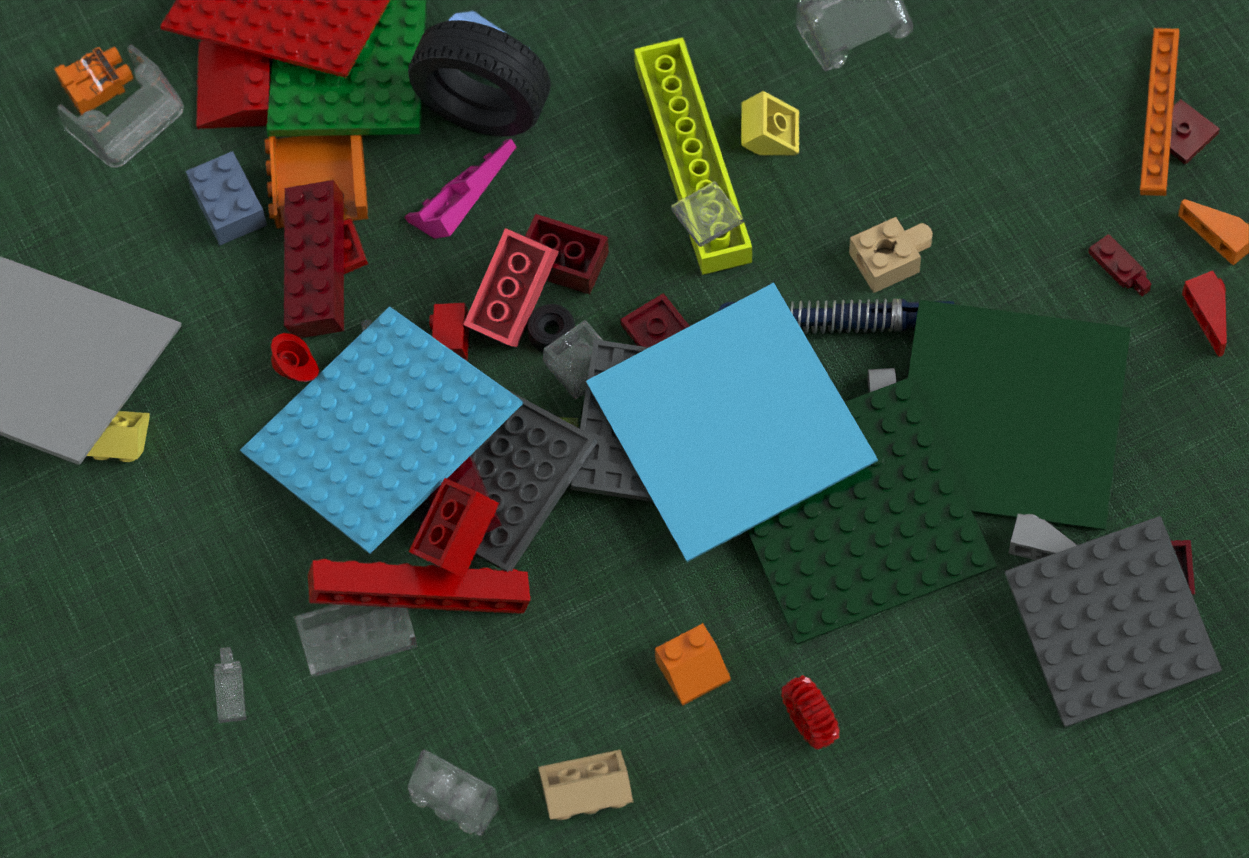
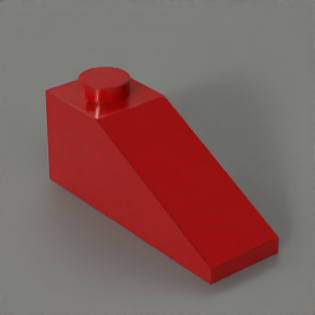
(1208, 304)

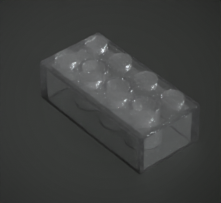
(353, 635)

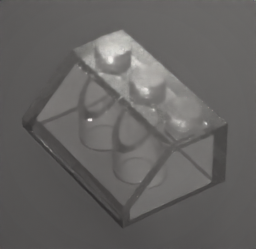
(452, 793)

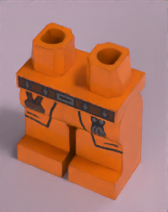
(93, 78)

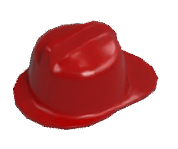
(293, 358)

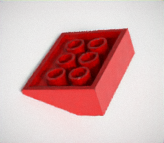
(232, 87)

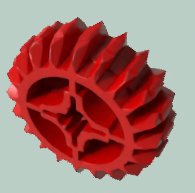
(810, 712)

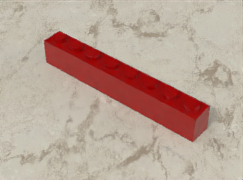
(417, 587)

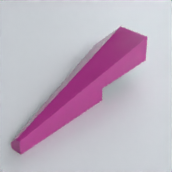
(453, 202)

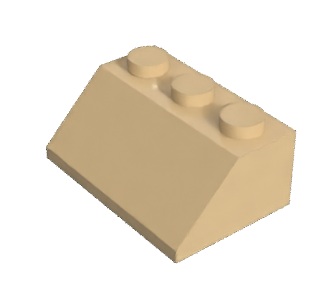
(585, 785)

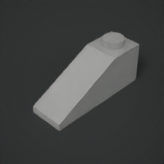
(1036, 538)

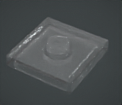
(707, 214)

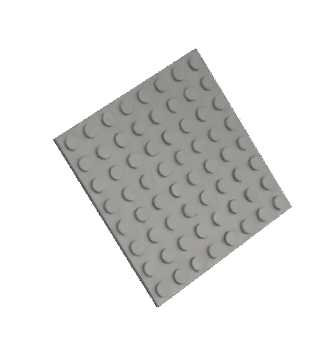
(69, 359)

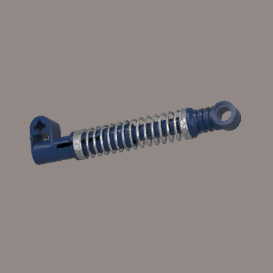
(893, 315)

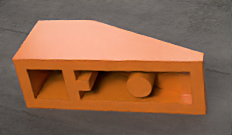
(1221, 230)

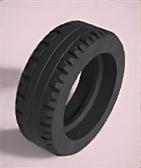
(491, 55)

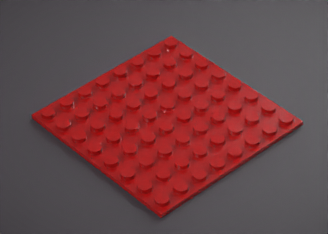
(299, 32)

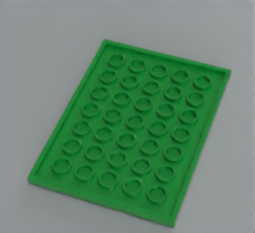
(372, 97)

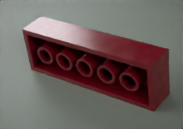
(314, 259)

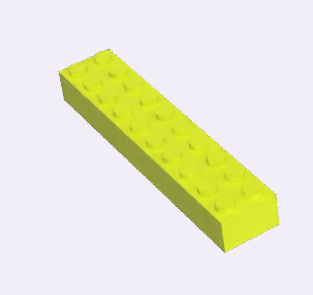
(689, 142)

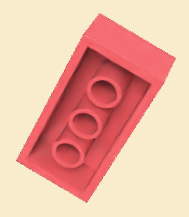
(511, 288)

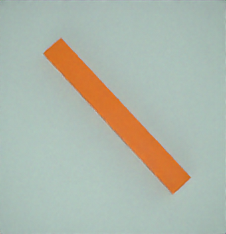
(1159, 112)

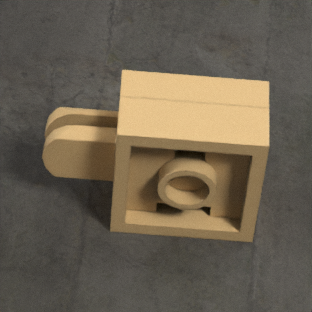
(899, 254)

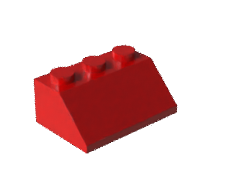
(454, 527)

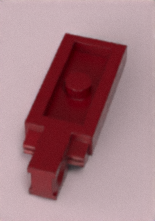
(1120, 265)

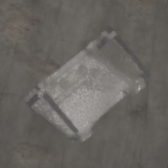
(840, 25)

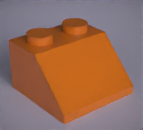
(692, 664)

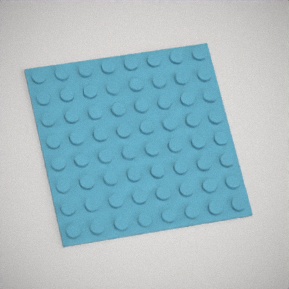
(731, 422)
(380, 428)

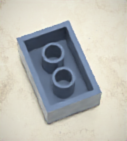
(226, 198)

